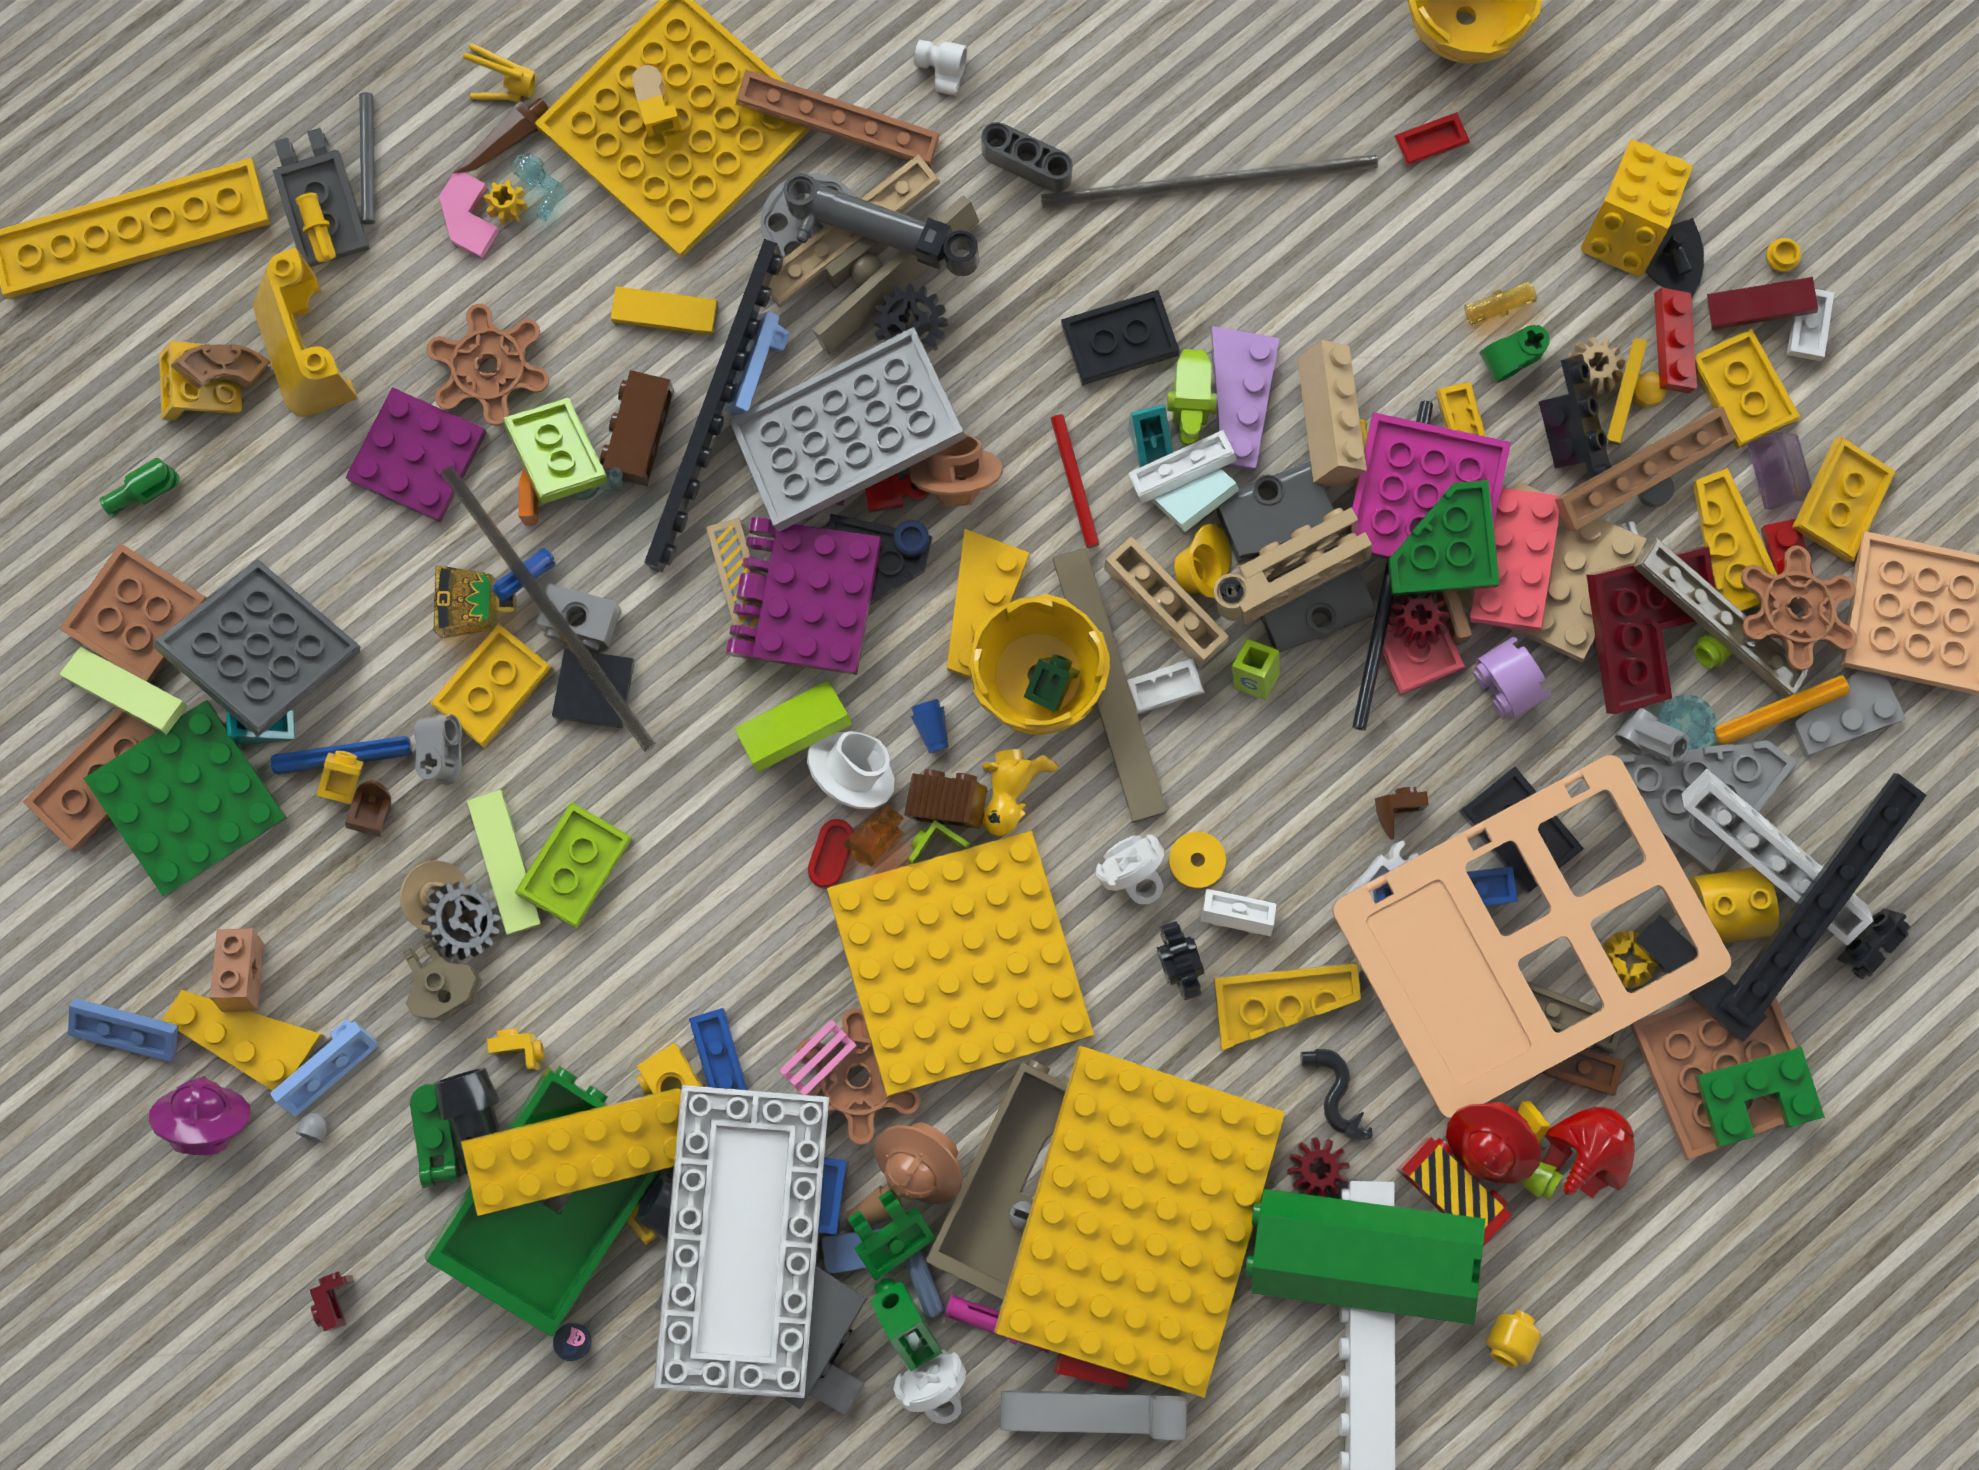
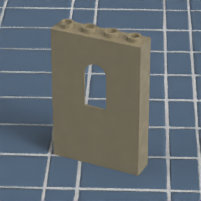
(977, 1234)

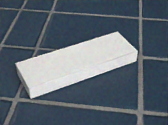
(1182, 466)

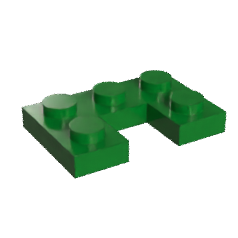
(1780, 1073)

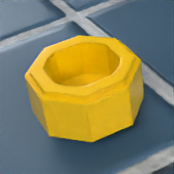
(1648, 390)

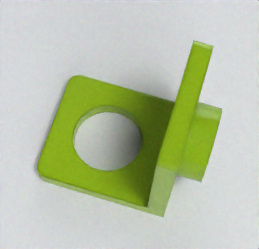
(924, 838)

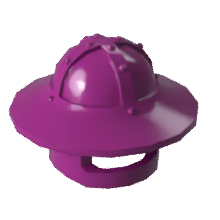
(199, 1117)

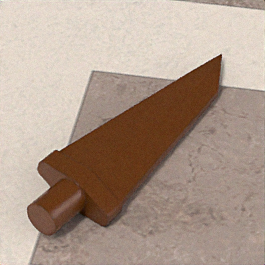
(512, 129)

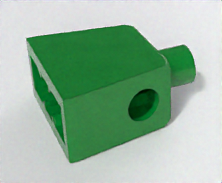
(900, 1315)

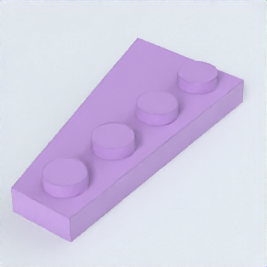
(1243, 382)

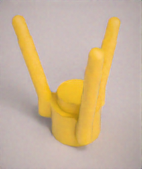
(517, 79)

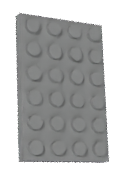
(846, 429)

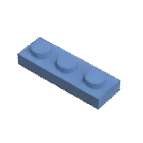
(122, 1030)

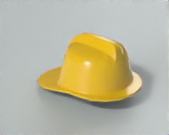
(1203, 561)

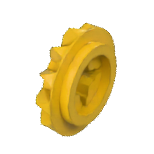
(1639, 972)

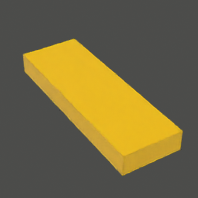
(664, 311)
(1626, 391)

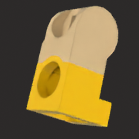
(649, 93)

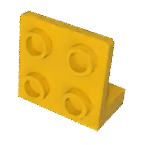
(181, 395)

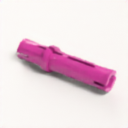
(977, 1316)

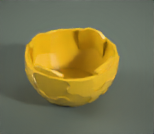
(1495, 28)
(1013, 642)

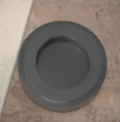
(1658, 494)

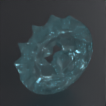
(1701, 716)

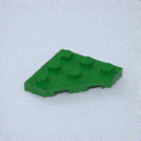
(1450, 545)

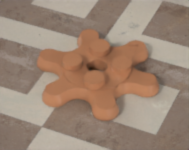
(481, 343)
(1815, 596)
(862, 1102)

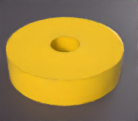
(1205, 846)

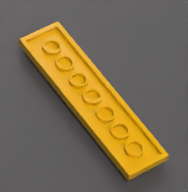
(131, 228)

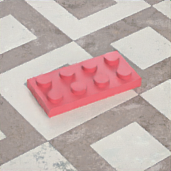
(1524, 549)

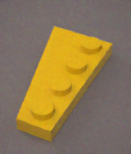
(1730, 536)
(985, 581)
(249, 1041)

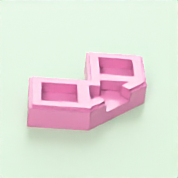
(458, 203)

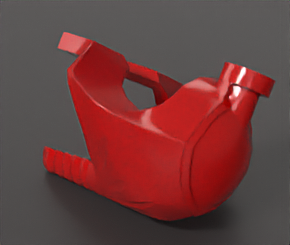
(1603, 1149)

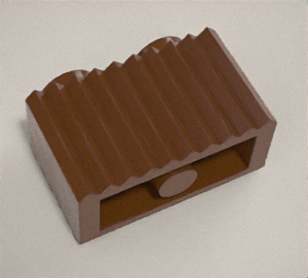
(946, 799)

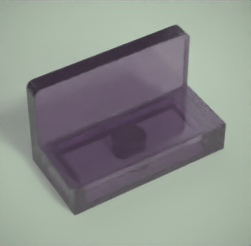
(1780, 469)

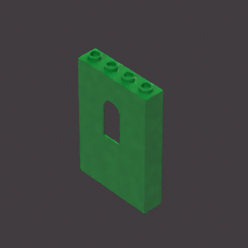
(528, 1253)

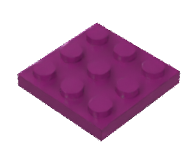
(409, 451)

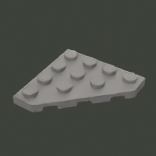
(1747, 769)

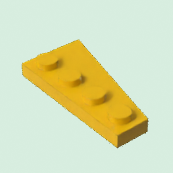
(1276, 999)

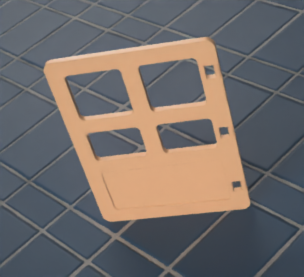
(1457, 980)

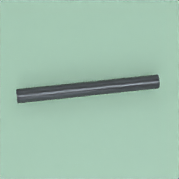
(367, 158)

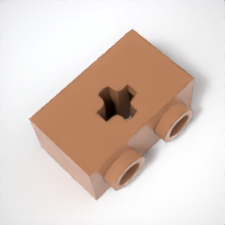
(237, 970)

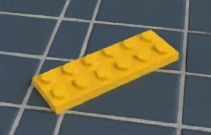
(572, 1152)

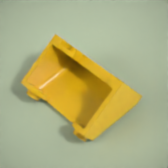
(305, 376)

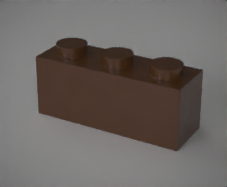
(637, 426)

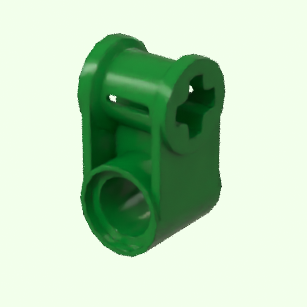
(1511, 354)

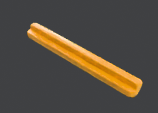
(1782, 710)

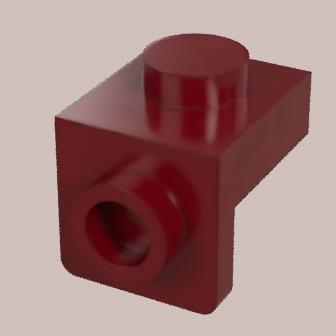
(326, 1306)

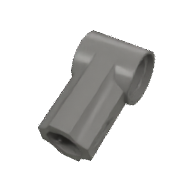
(1646, 733)

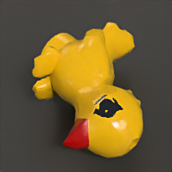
(1009, 779)

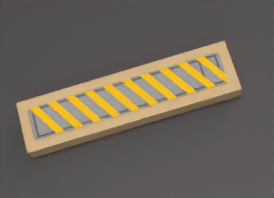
(729, 550)

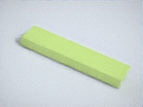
(123, 690)
(503, 860)

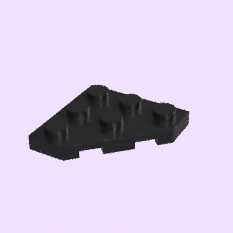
(892, 567)

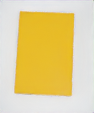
(1747, 386)
(1843, 499)
(492, 685)

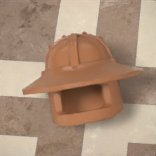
(957, 472)
(919, 1163)

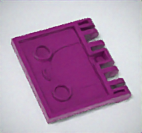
(811, 598)

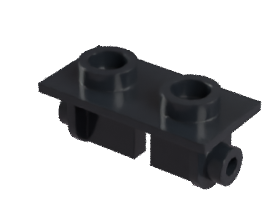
(1885, 931)

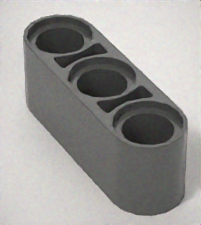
(1018, 143)

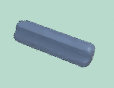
(924, 1284)

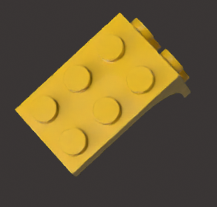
(1637, 208)

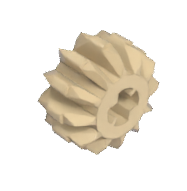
(1606, 360)

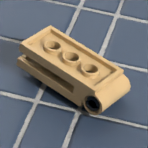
(1251, 588)

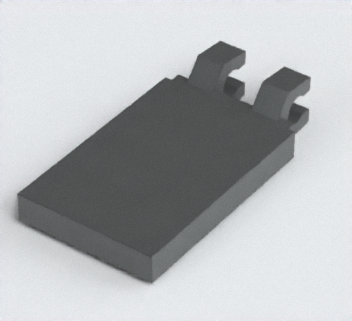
(328, 178)

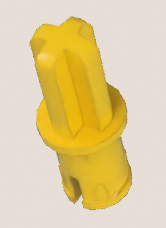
(316, 227)

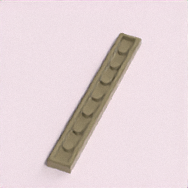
(1115, 702)

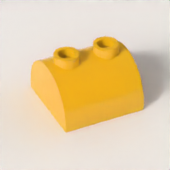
(1738, 903)

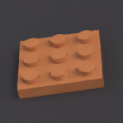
(128, 610)

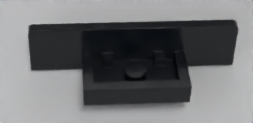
(1574, 422)

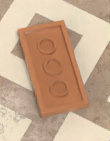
(64, 797)

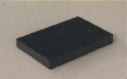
(1120, 337)
(1503, 794)

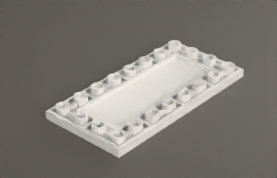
(741, 1242)

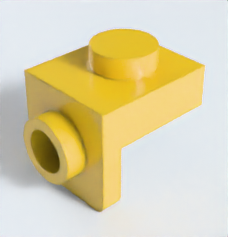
(340, 777)
(511, 1042)

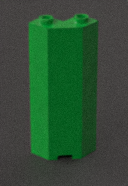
(1367, 1256)

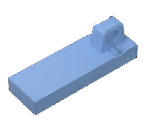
(769, 337)
(325, 1068)

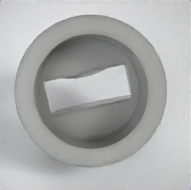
(313, 1127)
(1018, 1222)

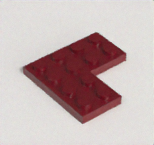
(1629, 631)

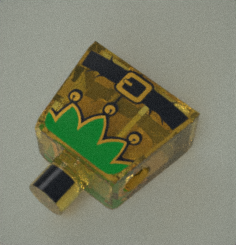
(466, 602)

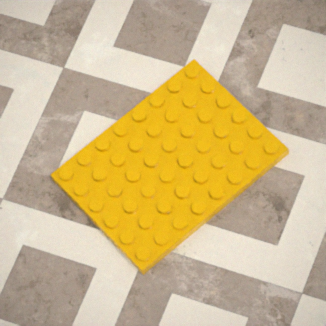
(1140, 1222)

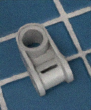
(437, 744)

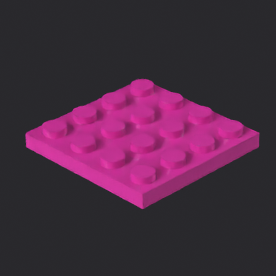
(1412, 469)

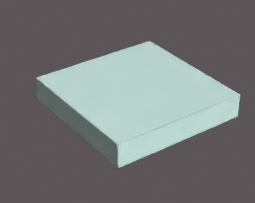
(1197, 498)

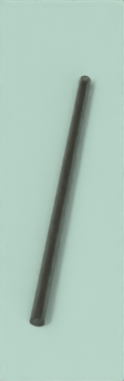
(1209, 181)
(548, 609)

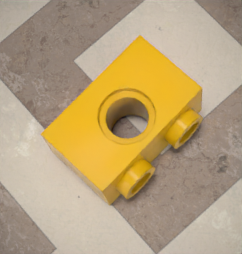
(664, 1066)

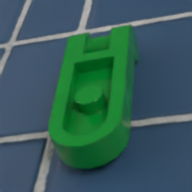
(433, 1139)

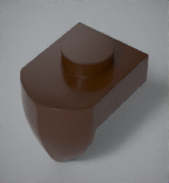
(1404, 800)
(369, 808)

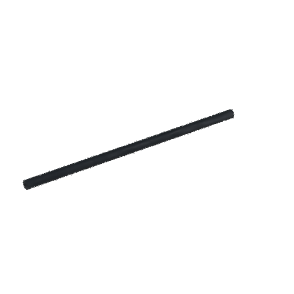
(1380, 625)

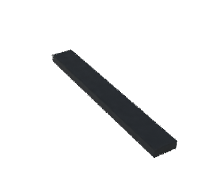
(1823, 900)

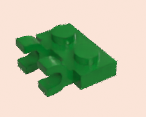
(895, 1241)

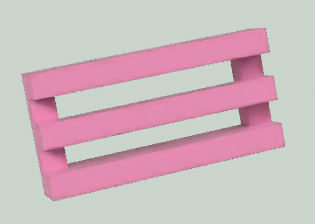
(840, 1036)

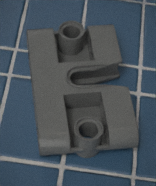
(1257, 522)

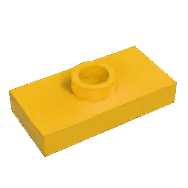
(1460, 409)

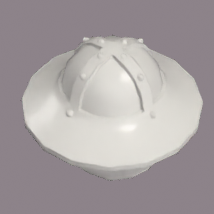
(852, 769)

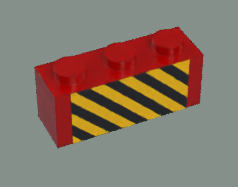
(1451, 1186)

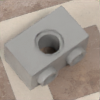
(600, 620)

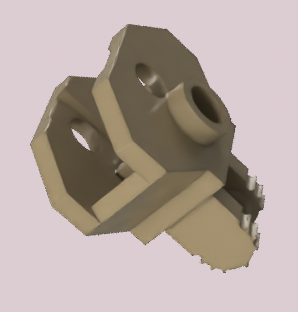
(438, 981)

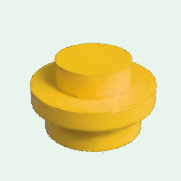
(1783, 254)

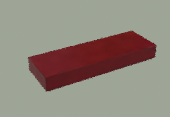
(1762, 303)

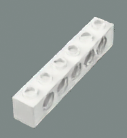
(1766, 848)

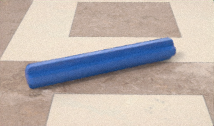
(364, 751)

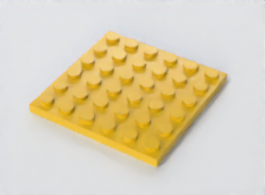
(688, 176)
(959, 963)

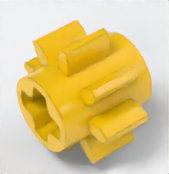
(511, 208)

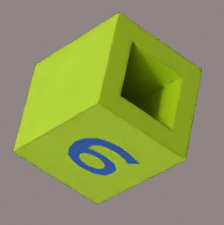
(1256, 669)

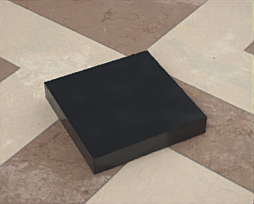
(579, 697)

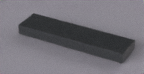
(1672, 951)

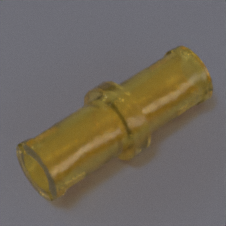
(1500, 303)

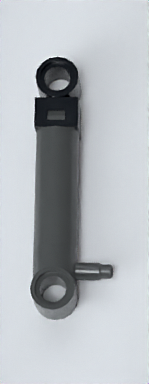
(927, 240)

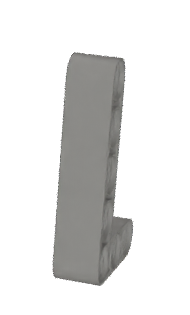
(1094, 1412)

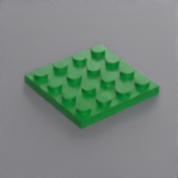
(185, 798)

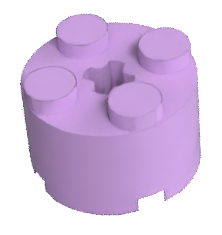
(1511, 678)

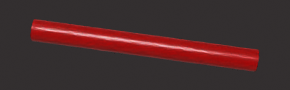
(1074, 481)

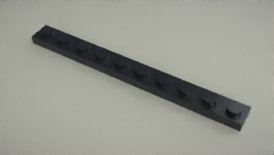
(710, 420)

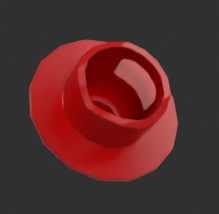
(1494, 1142)

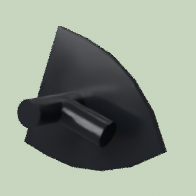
(1679, 258)

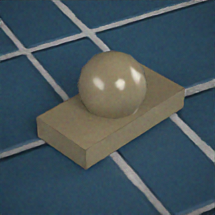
(857, 261)

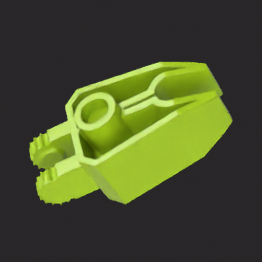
(1192, 395)

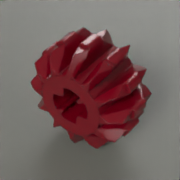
(1410, 627)
(1324, 1157)

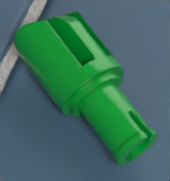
(141, 486)

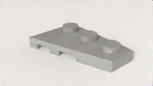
(1865, 709)

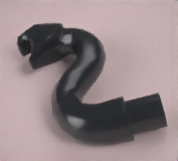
(1328, 1058)

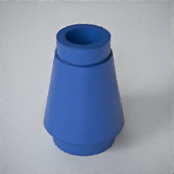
(931, 724)

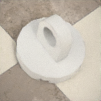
(1130, 864)
(933, 1386)

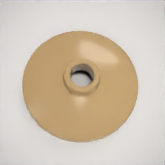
(421, 879)

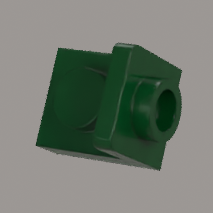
(1051, 681)

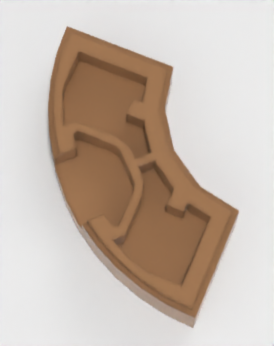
(220, 362)

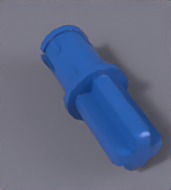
(536, 564)

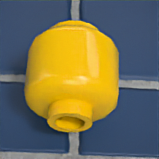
(1513, 1339)

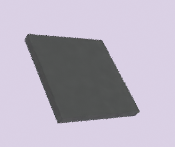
(257, 647)

